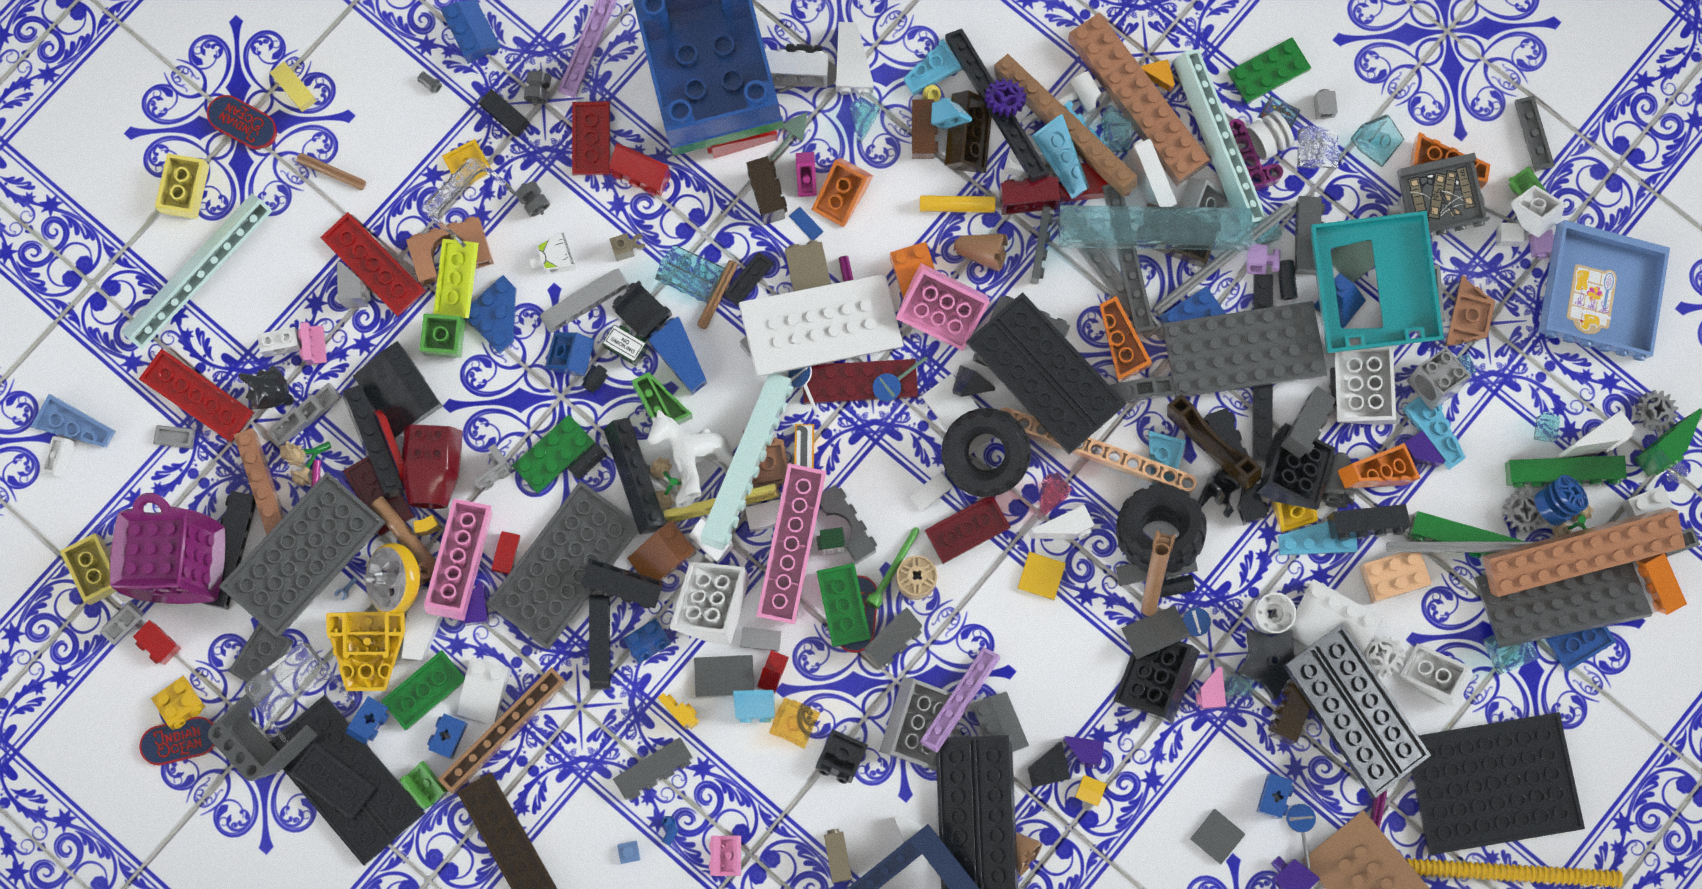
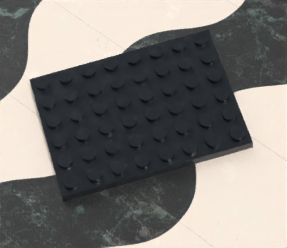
(1496, 784)

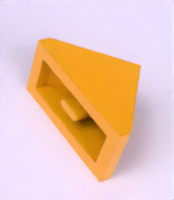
(1160, 74)

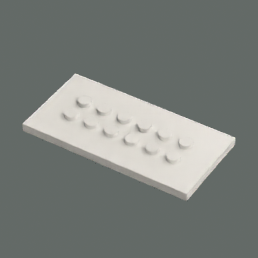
(820, 325)

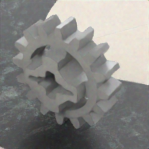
(1649, 414)
(1524, 519)

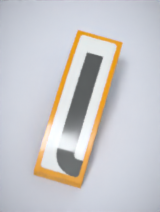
(804, 445)

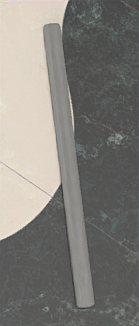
(1219, 261)
(1409, 547)

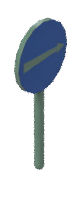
(888, 386)

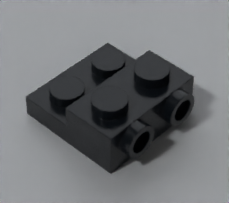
(841, 757)

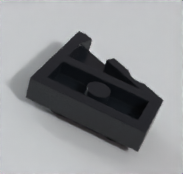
(1049, 768)

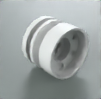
(1270, 135)
(1283, 611)

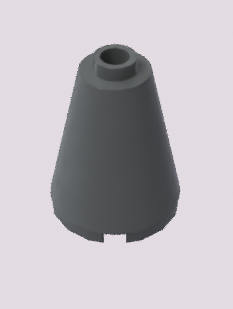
(1334, 492)

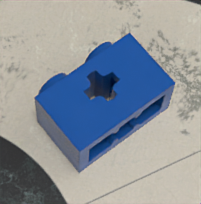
(371, 710)
(449, 746)
(1267, 803)

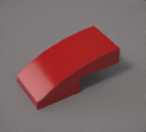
(505, 552)

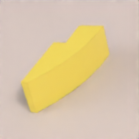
(293, 86)

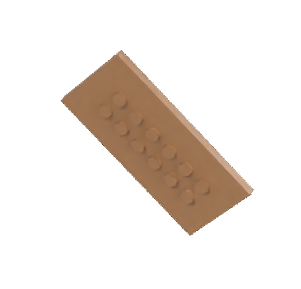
(1362, 859)

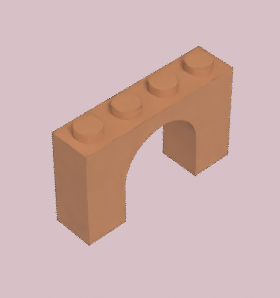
(424, 246)

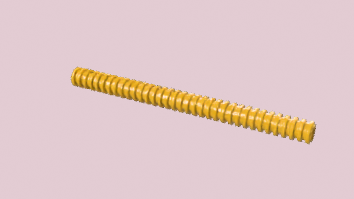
(1517, 873)

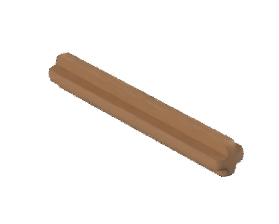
(331, 171)
(717, 294)

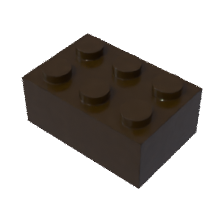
(767, 190)
(1290, 715)

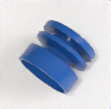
(1561, 500)

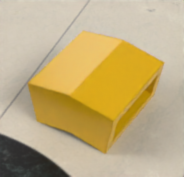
(426, 526)
(1090, 790)

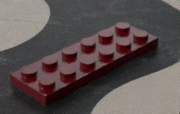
(855, 380)

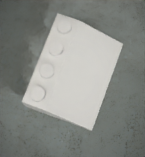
(1366, 386)
(1602, 438)
(710, 602)
(1326, 609)

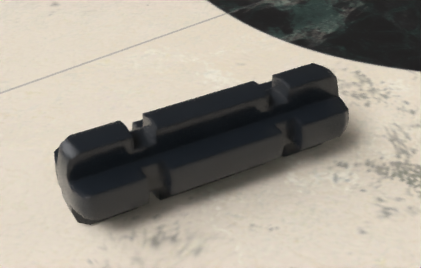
(804, 47)

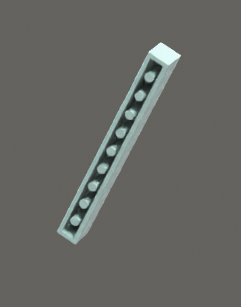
(1217, 134)
(196, 271)
(746, 462)

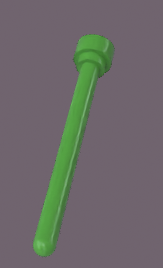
(875, 599)

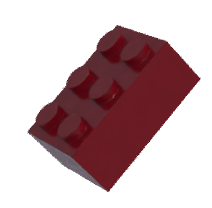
(1029, 197)

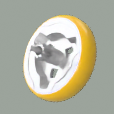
(380, 583)

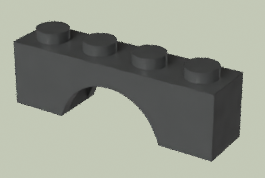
(834, 503)

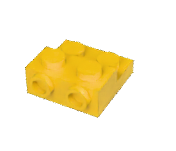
(178, 703)
(683, 713)

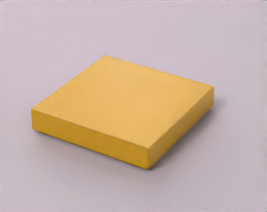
(458, 155)
(1041, 576)

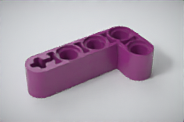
(1250, 154)

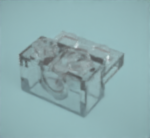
(1317, 147)

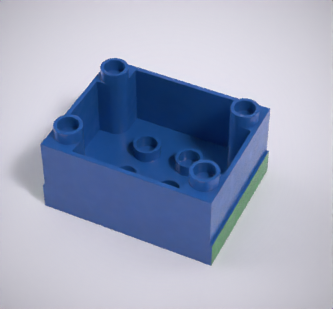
(708, 71)

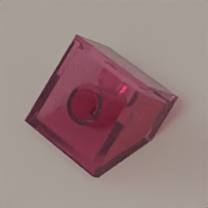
(1052, 493)

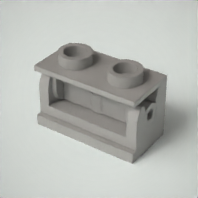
(121, 622)

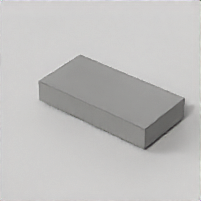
(174, 436)
(761, 639)

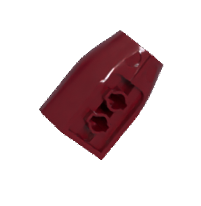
(431, 464)

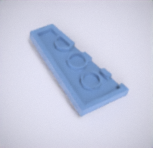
(70, 422)

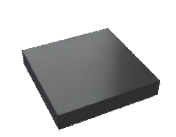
(1217, 836)

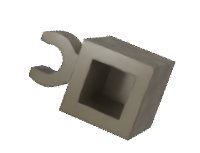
(624, 247)

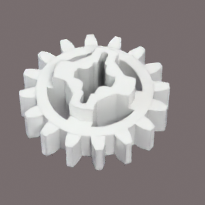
(1393, 652)

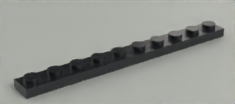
(1009, 126)
(1262, 395)

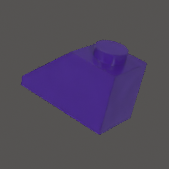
(1423, 451)
(478, 609)
(1085, 750)

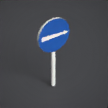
(800, 378)
(1197, 621)

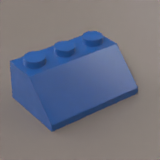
(470, 29)

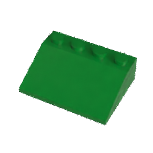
(1669, 447)

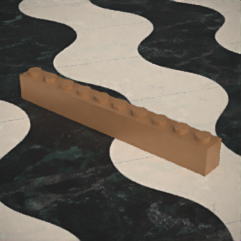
(1086, 144)

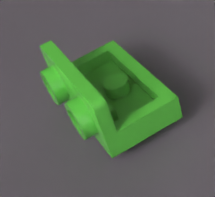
(1524, 180)
(423, 785)

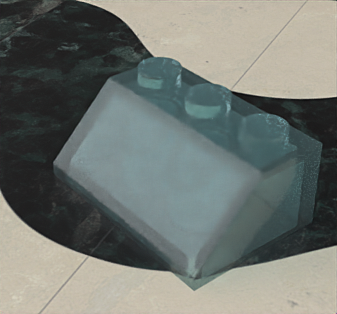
(689, 273)

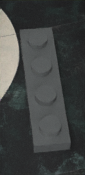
(1534, 133)
(1041, 253)

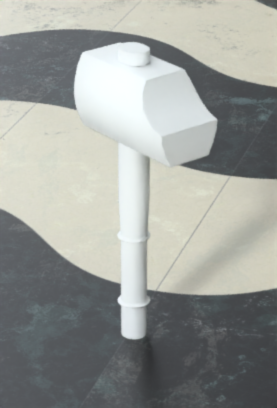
(1084, 89)

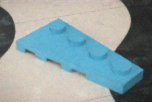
(1060, 153)
(1437, 430)
(1314, 540)

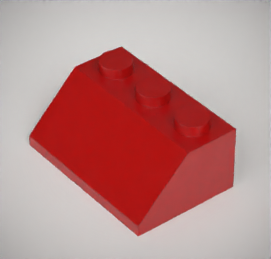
(639, 170)

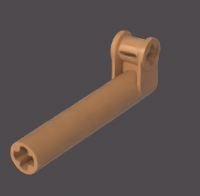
(406, 537)
(1158, 563)

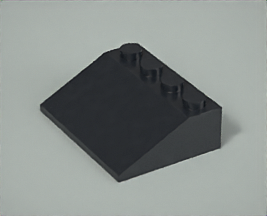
(397, 388)
(1293, 479)
(1158, 681)

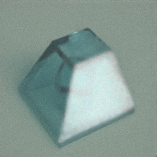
(1378, 139)

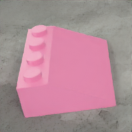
(942, 307)

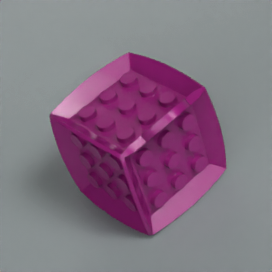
(167, 554)

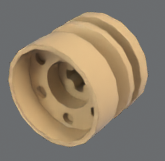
(917, 588)

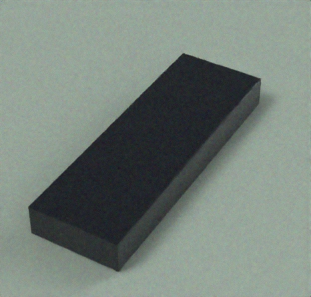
(748, 279)

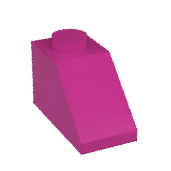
(806, 174)

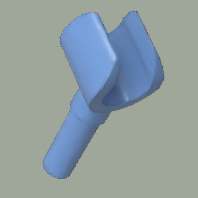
(345, 590)

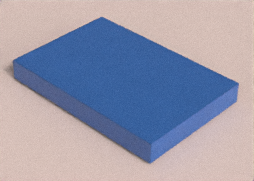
(1580, 646)

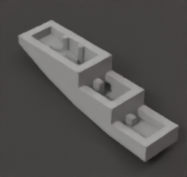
(305, 414)

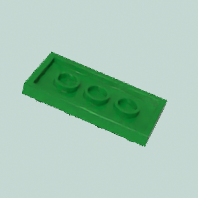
(1269, 70)
(553, 454)
(843, 605)
(423, 690)

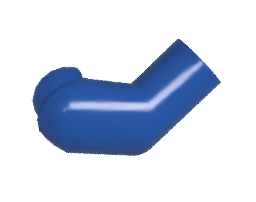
(671, 829)

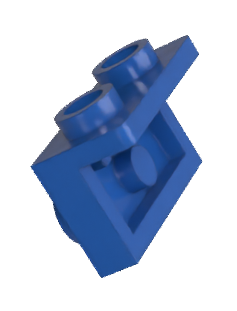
(647, 641)

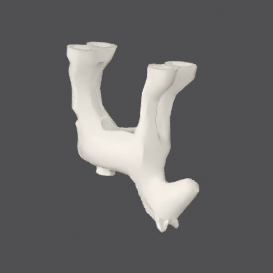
(688, 451)

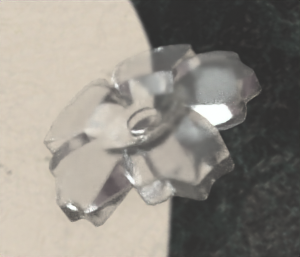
(1677, 473)

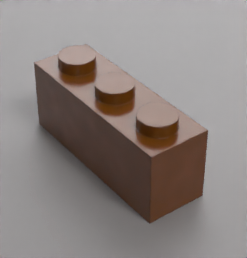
(922, 130)

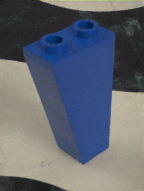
(677, 352)

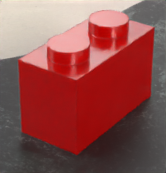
(156, 642)

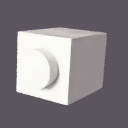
(1510, 234)

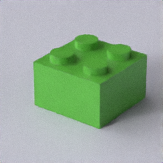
(442, 335)

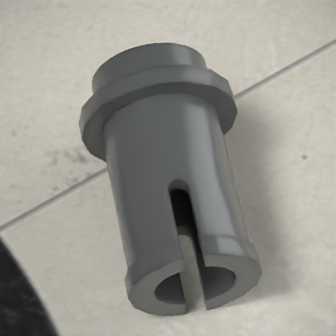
(428, 81)

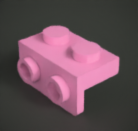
(313, 344)
(725, 856)

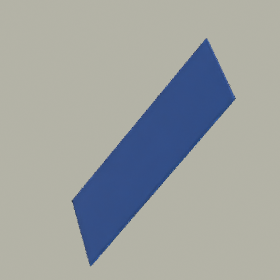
(806, 224)

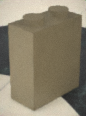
(807, 265)
(837, 856)

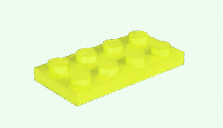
(455, 278)

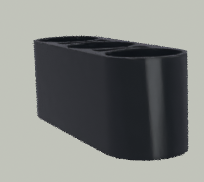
(504, 113)

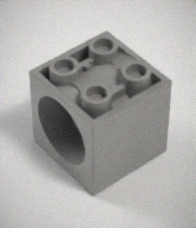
(1439, 378)

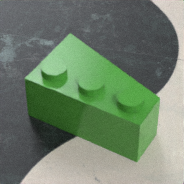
(656, 397)

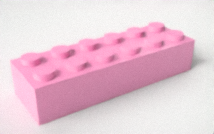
(458, 559)

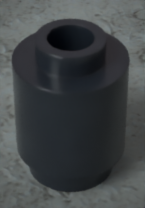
(595, 378)

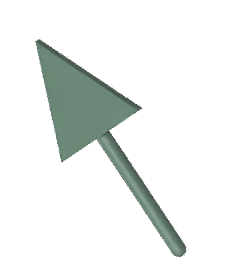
(795, 127)

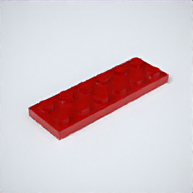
(373, 264)
(196, 395)

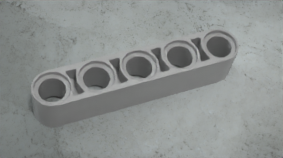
(584, 300)

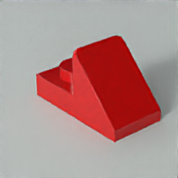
(772, 671)

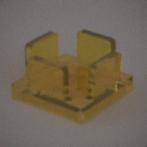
(794, 722)

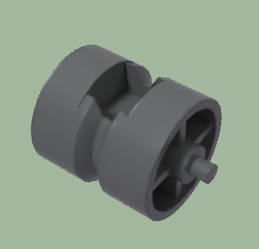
(538, 83)
(531, 196)

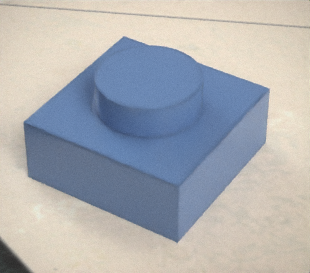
(628, 852)

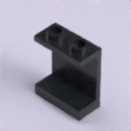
(641, 310)

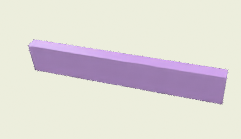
(586, 47)
(960, 699)

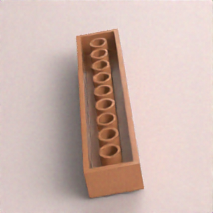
(1138, 98)
(1583, 551)

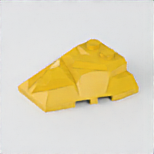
(365, 647)

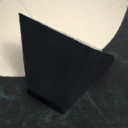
(970, 382)

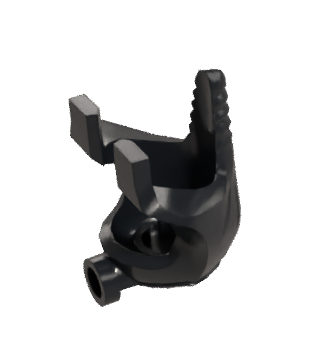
(269, 389)
(1220, 486)

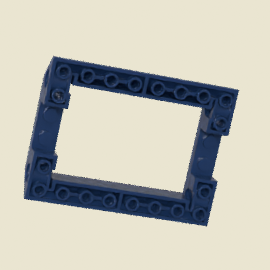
(923, 843)

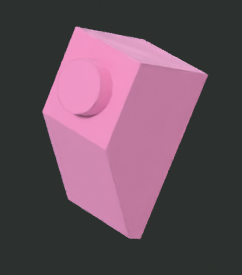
(1212, 692)

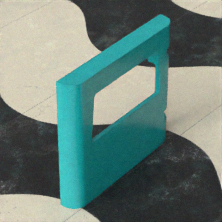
(1402, 274)

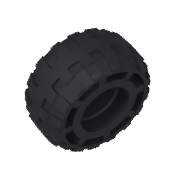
(958, 462)
(1161, 505)

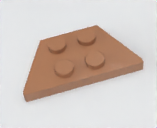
(1470, 314)
(774, 466)

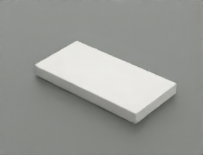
(951, 406)

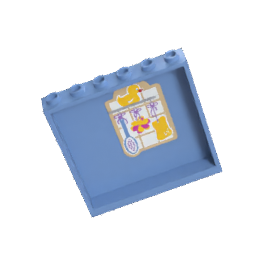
(1604, 290)

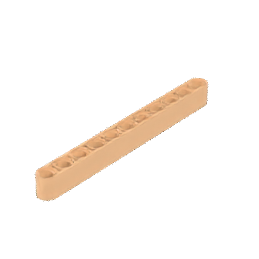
(1106, 451)

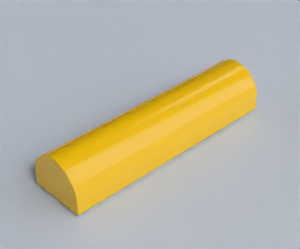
(972, 204)

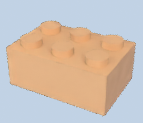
(1395, 576)

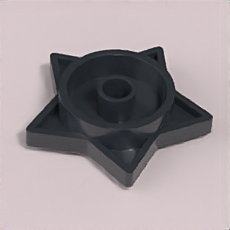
(1259, 664)

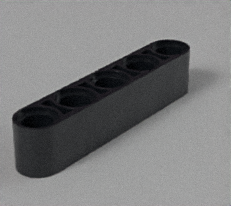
(599, 642)

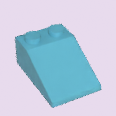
(754, 705)

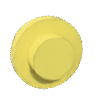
(931, 92)

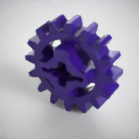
(1005, 97)

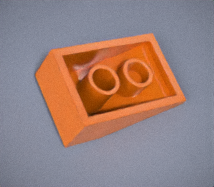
(842, 191)
(906, 262)

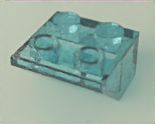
(1117, 130)
(1509, 657)

